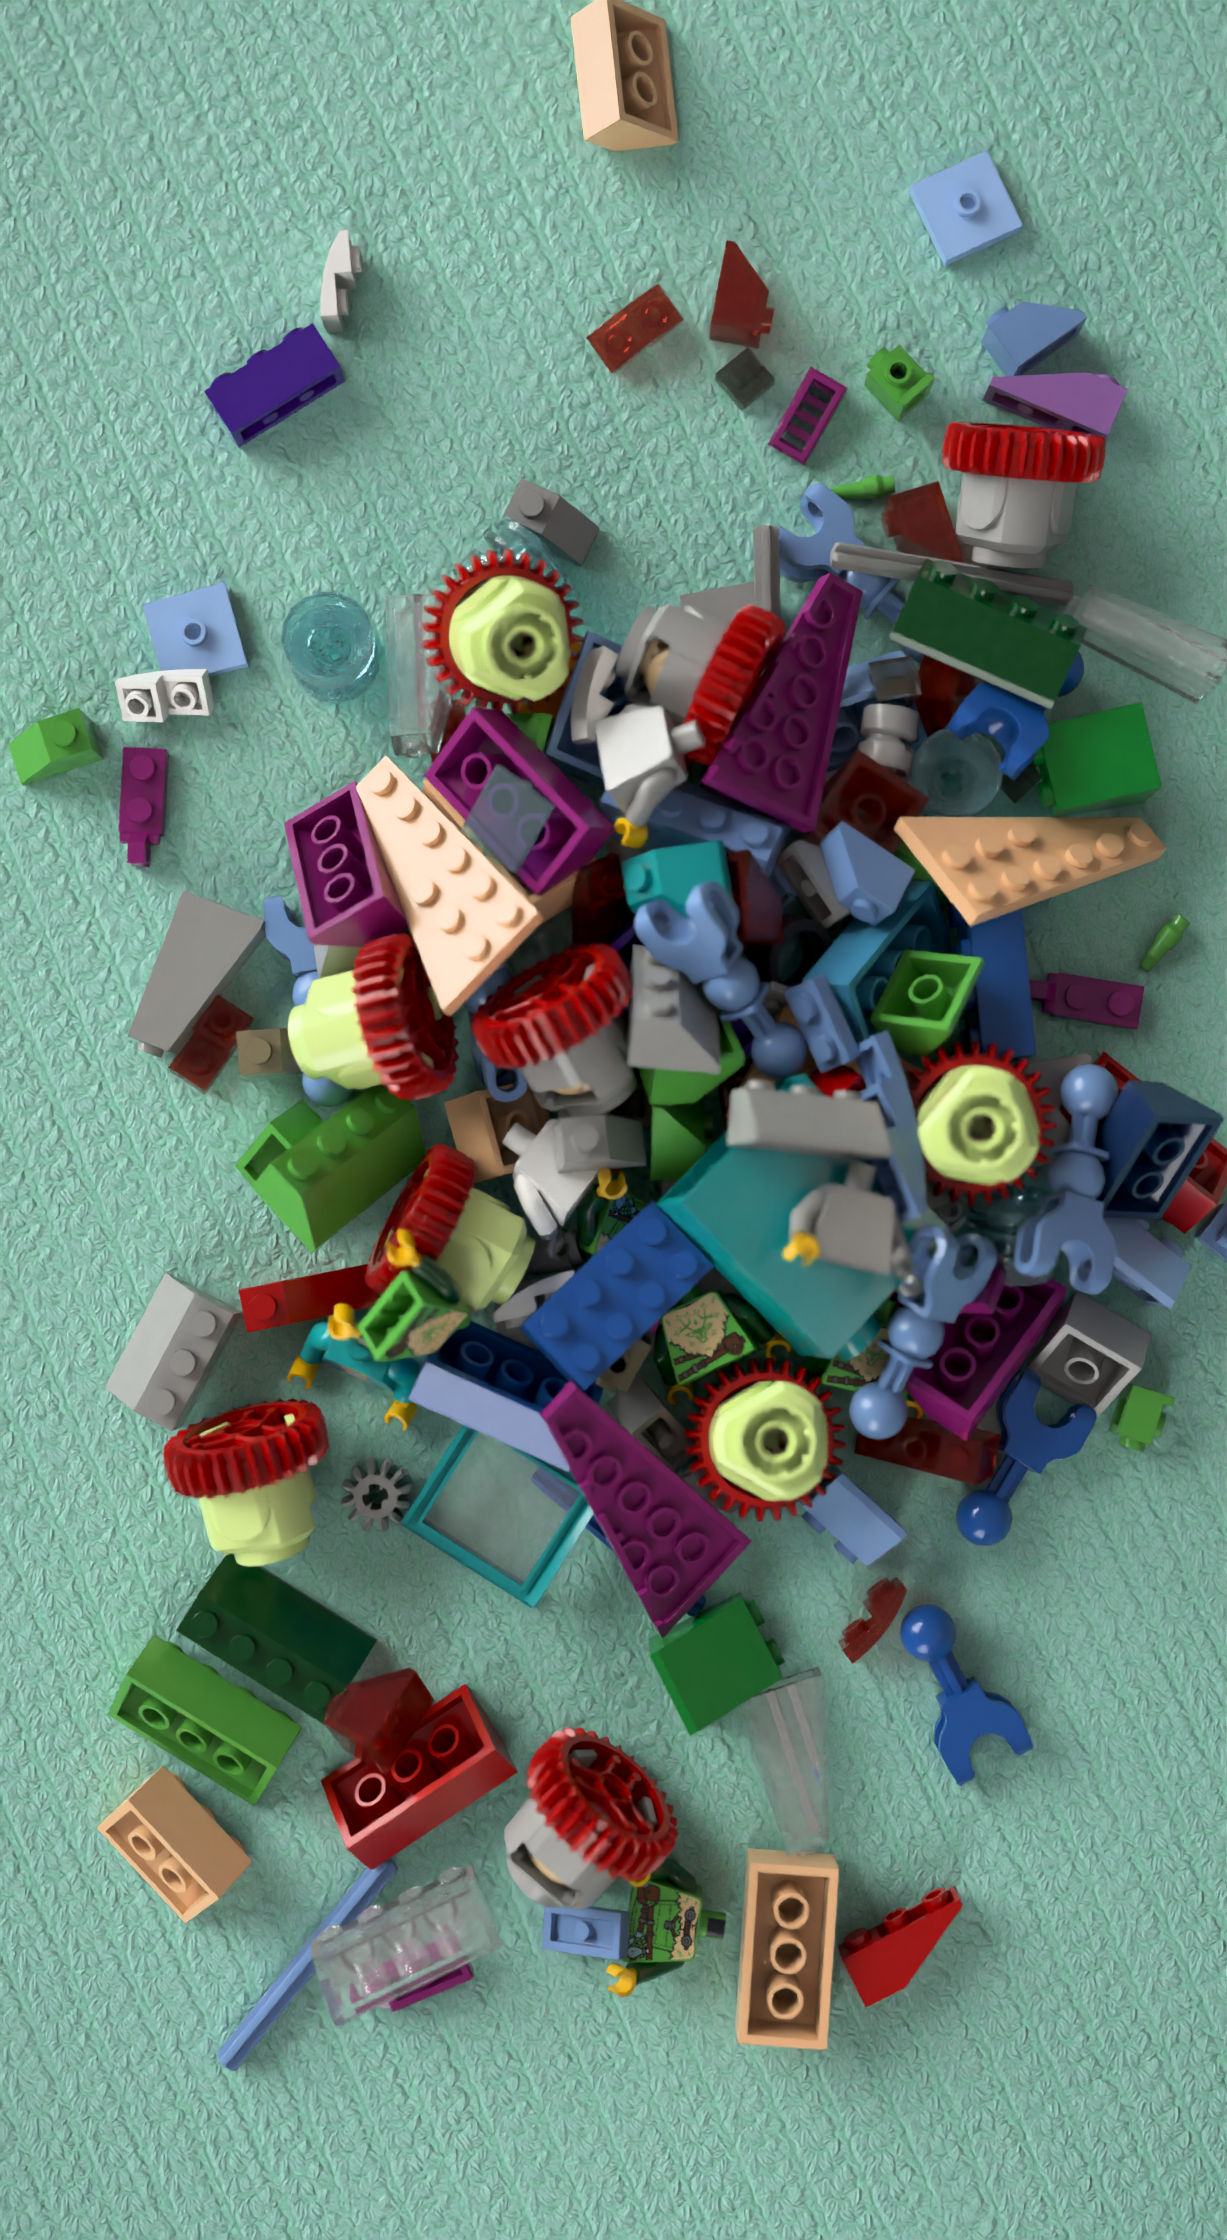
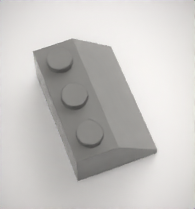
(670, 1019)
(806, 1122)
(172, 1352)

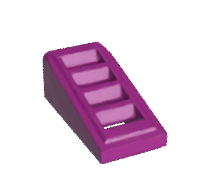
(827, 386)

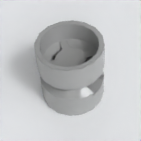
(888, 736)

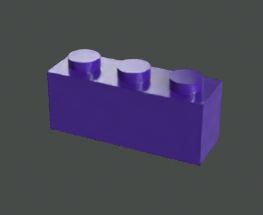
(274, 384)

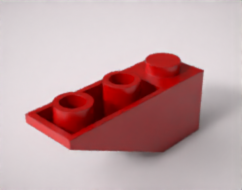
(893, 1951)

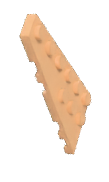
(1016, 861)
(451, 894)

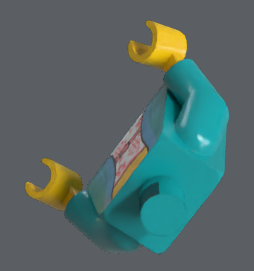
(357, 1361)

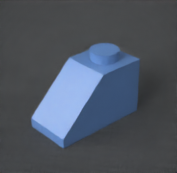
(1029, 334)
(864, 874)

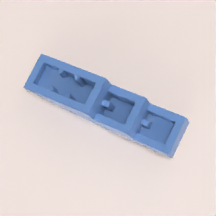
(903, 1172)

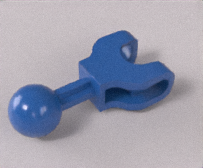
(1010, 719)
(1028, 1445)
(964, 1706)

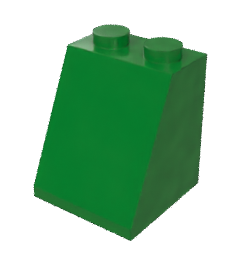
(1097, 762)
(716, 1661)

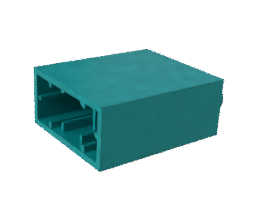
(738, 1215)

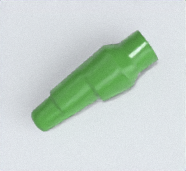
(868, 488)
(1165, 940)

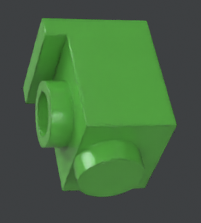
(897, 395)
(1139, 1416)

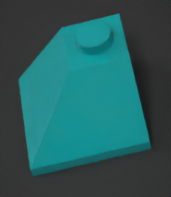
(673, 873)

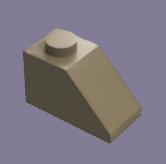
(265, 1053)

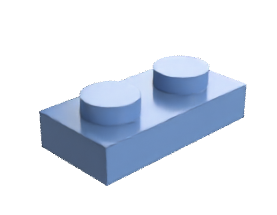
(822, 1023)
(587, 1931)

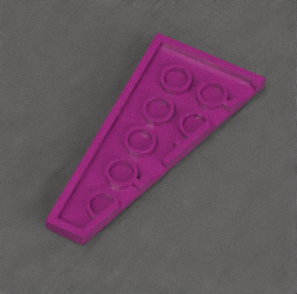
(786, 731)
(653, 1519)

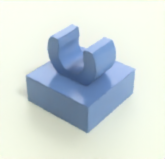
(1214, 1232)

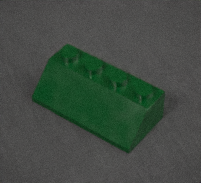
(988, 632)
(276, 1635)

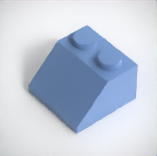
(853, 1518)

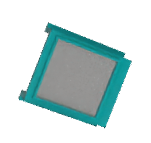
(500, 1513)

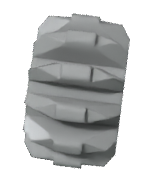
(389, 1505)

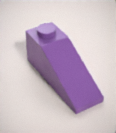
(1060, 400)

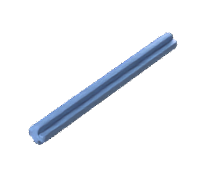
(301, 1968)

